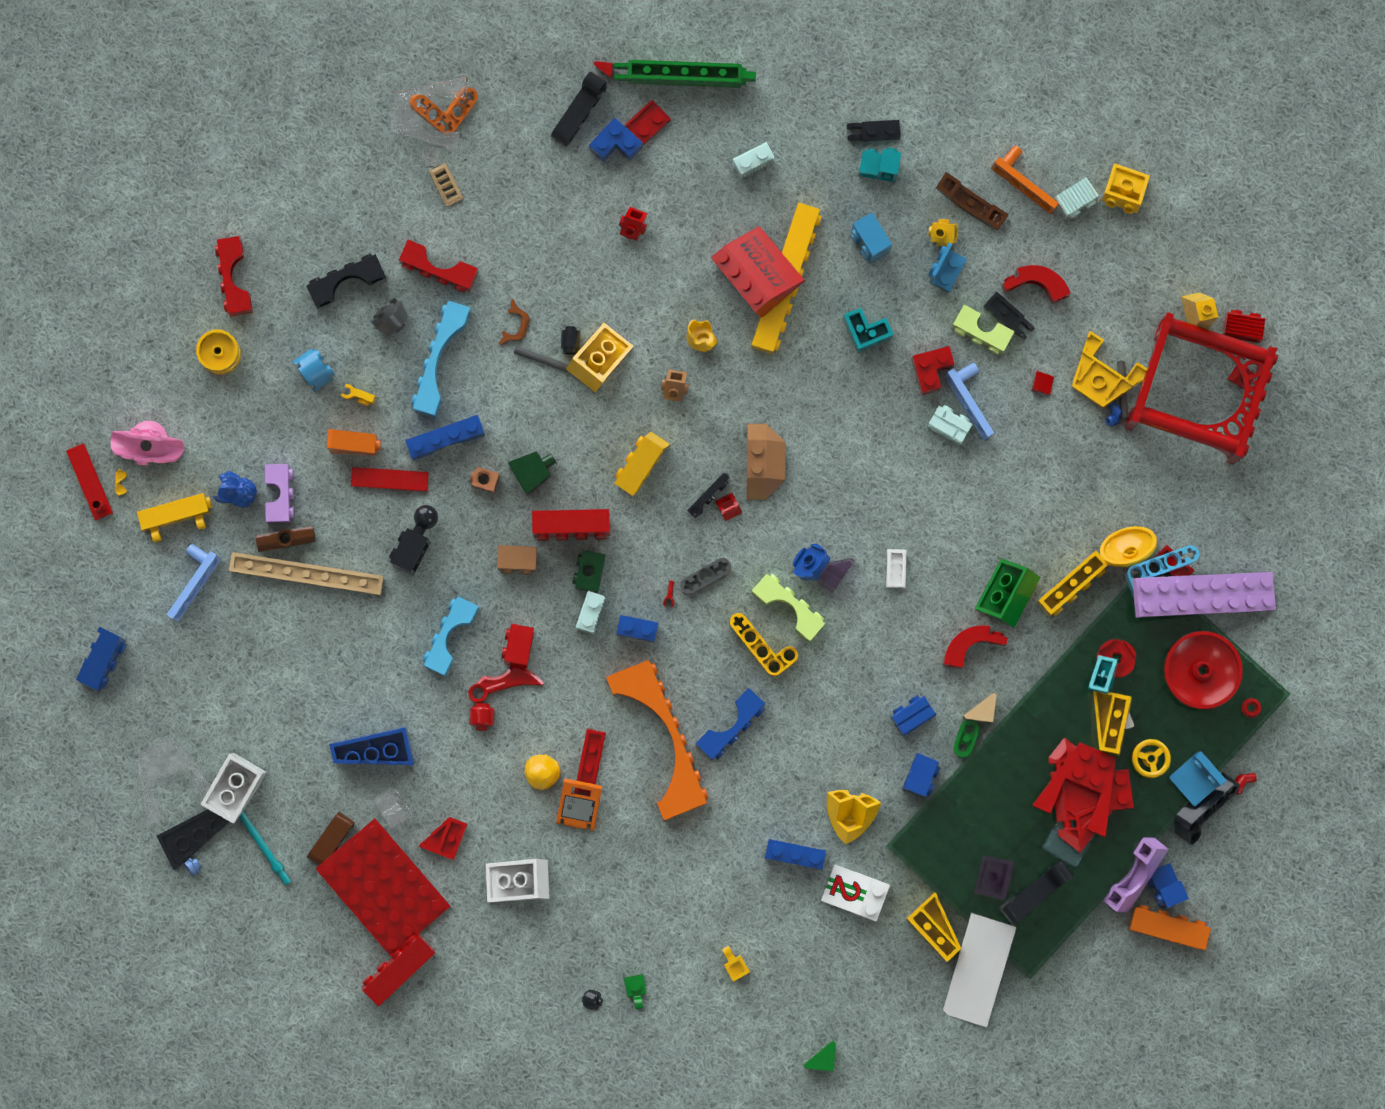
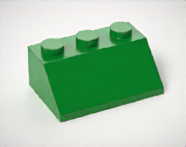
(1007, 592)

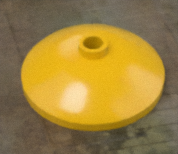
(1128, 546)

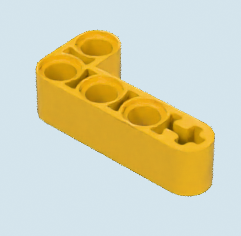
(760, 643)

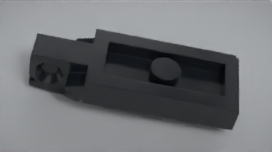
(707, 497)

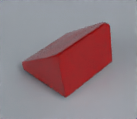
(605, 67)
(1236, 377)
(1042, 383)
(728, 506)

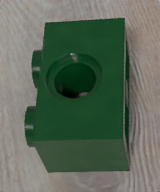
(592, 582)

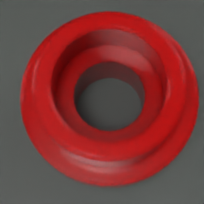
(1257, 707)

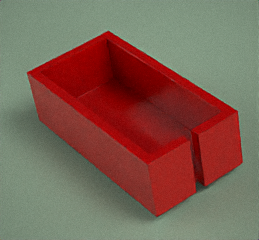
(571, 523)

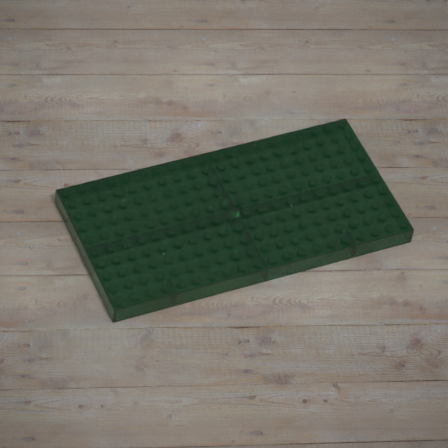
(991, 794)

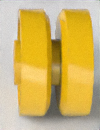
(218, 363)

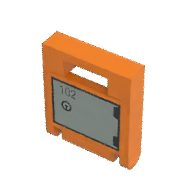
(579, 809)

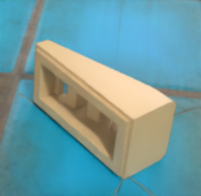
(438, 170)

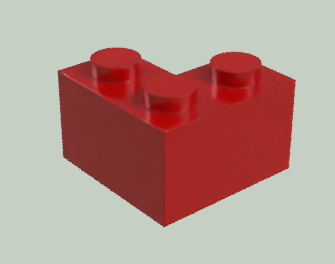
(928, 364)

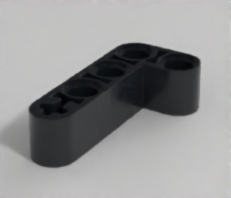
(579, 109)
(1191, 818)
(1037, 892)

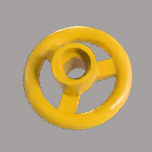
(1144, 756)

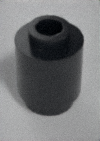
(570, 340)

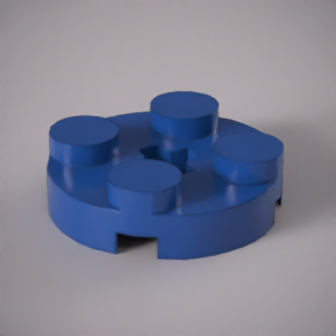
(818, 558)

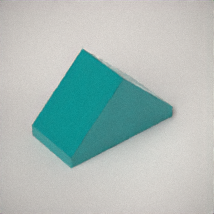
(1103, 675)

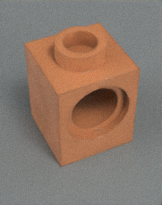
(490, 486)

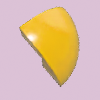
(851, 813)

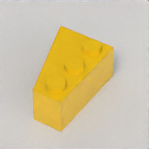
(640, 463)
(934, 927)

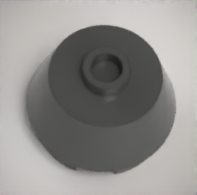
(390, 318)

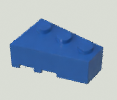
(101, 659)

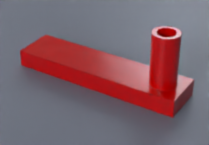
(89, 481)

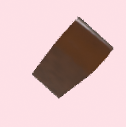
(330, 839)

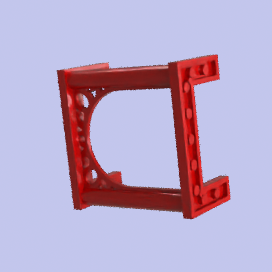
(1231, 445)

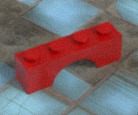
(230, 253)
(460, 275)

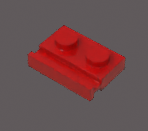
(648, 122)

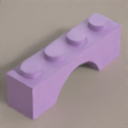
(1147, 859)

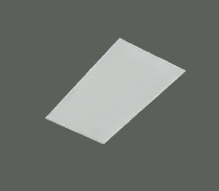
(979, 970)

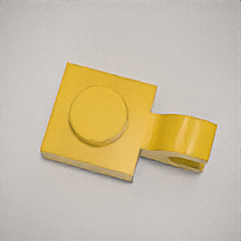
(363, 397)
(735, 966)

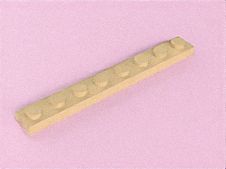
(306, 573)

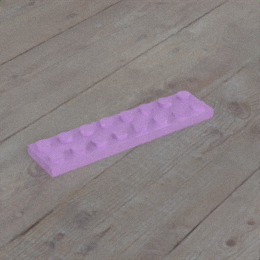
(1204, 594)

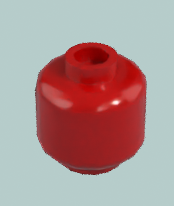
(481, 716)

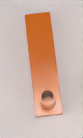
(1005, 170)

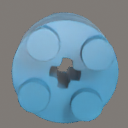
(313, 369)

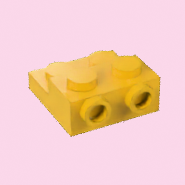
(1125, 189)

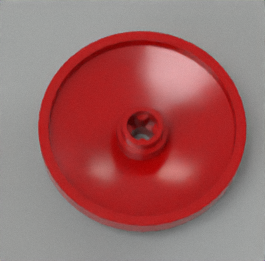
(1221, 668)

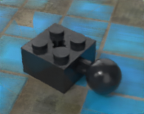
(412, 542)

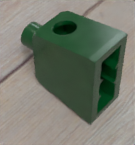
(532, 470)

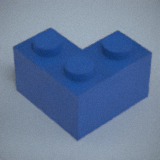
(614, 137)
(920, 776)
(1167, 887)

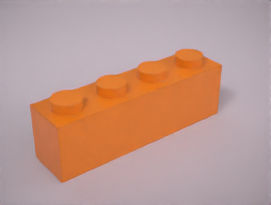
(1169, 928)

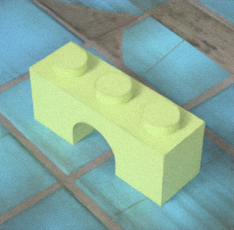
(967, 325)

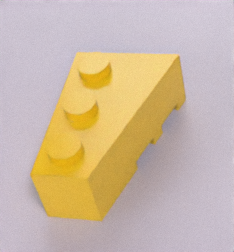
(1111, 719)

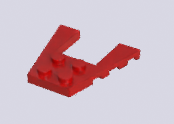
(1090, 770)

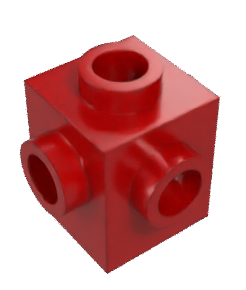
(633, 224)

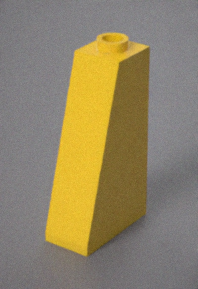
(1200, 309)

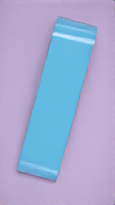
(1161, 562)

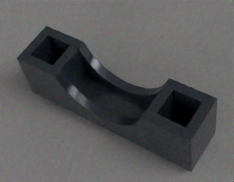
(323, 289)

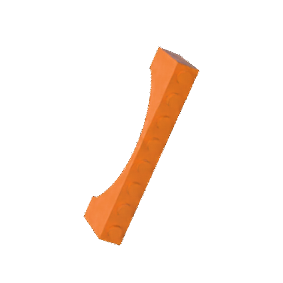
(642, 685)

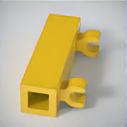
(175, 512)

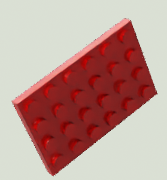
(382, 886)

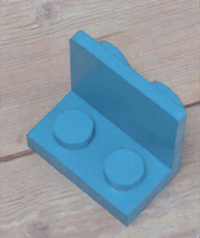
(948, 268)
(1197, 778)

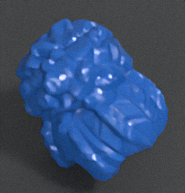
(236, 490)

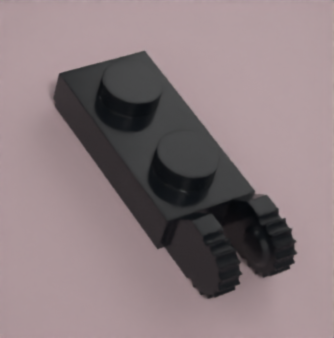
(875, 130)
(1007, 314)

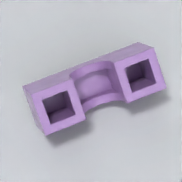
(280, 510)

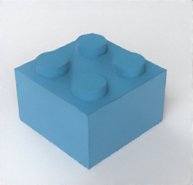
(870, 238)

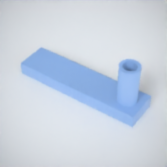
(955, 381)
(207, 566)

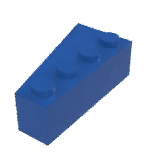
(382, 747)

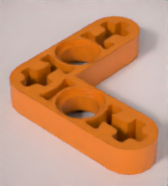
(447, 116)

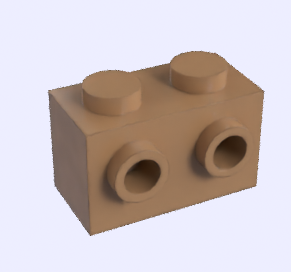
(517, 559)

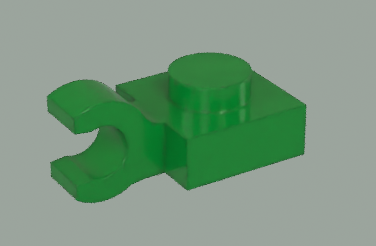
(635, 987)

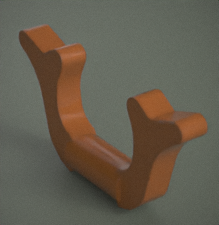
(523, 326)

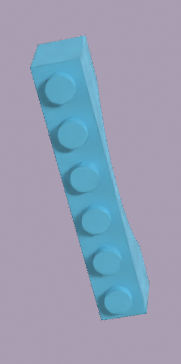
(453, 321)

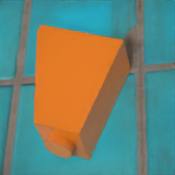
(352, 443)

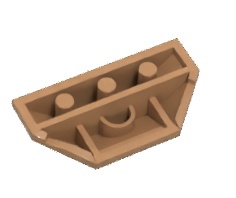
(764, 461)

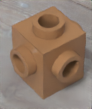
(675, 385)

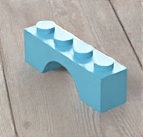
(461, 613)

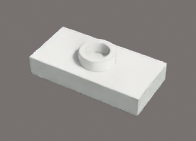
(896, 568)

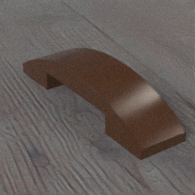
(970, 202)

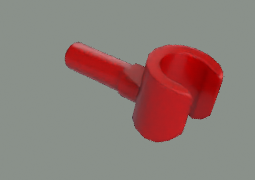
(669, 594)

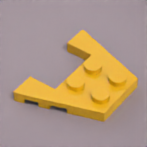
(1100, 381)

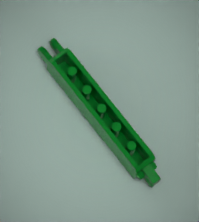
(684, 73)

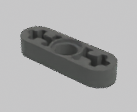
(690, 579)

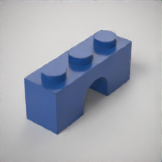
(795, 854)

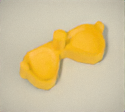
(120, 476)

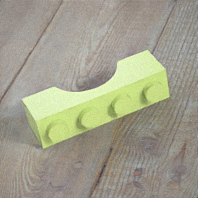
(770, 590)

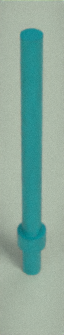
(277, 867)

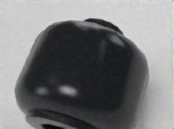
(591, 999)

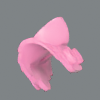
(163, 450)

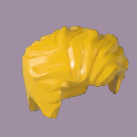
(700, 336)

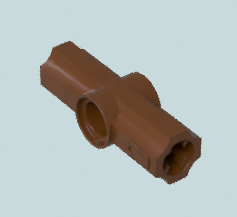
(273, 540)

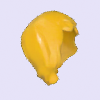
(542, 771)

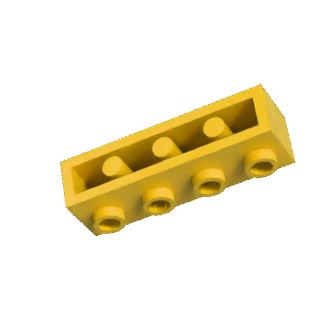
(1077, 579)

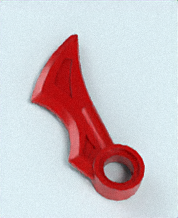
(512, 677)

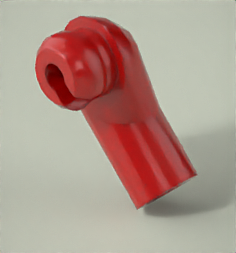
(1242, 779)

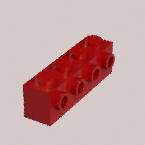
(397, 969)

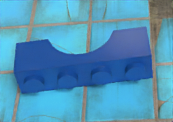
(451, 434)
(713, 742)

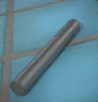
(541, 358)
(1123, 399)

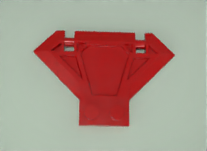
(1078, 802)

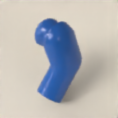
(1115, 415)

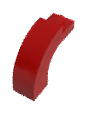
(1041, 276)
(959, 645)

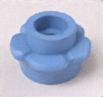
(192, 866)

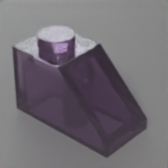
(834, 573)

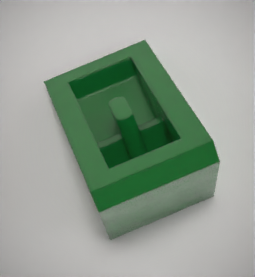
(823, 1059)

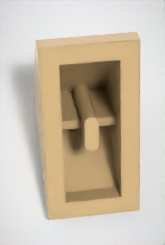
(983, 711)

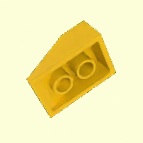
(599, 357)

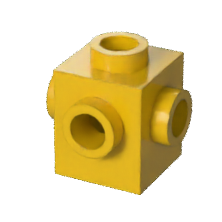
(950, 232)

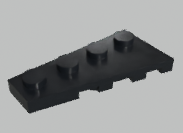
(189, 836)

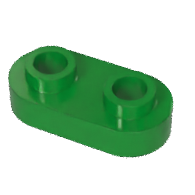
(966, 738)

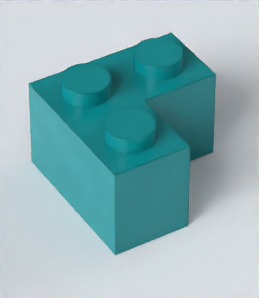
(880, 166)
(864, 334)

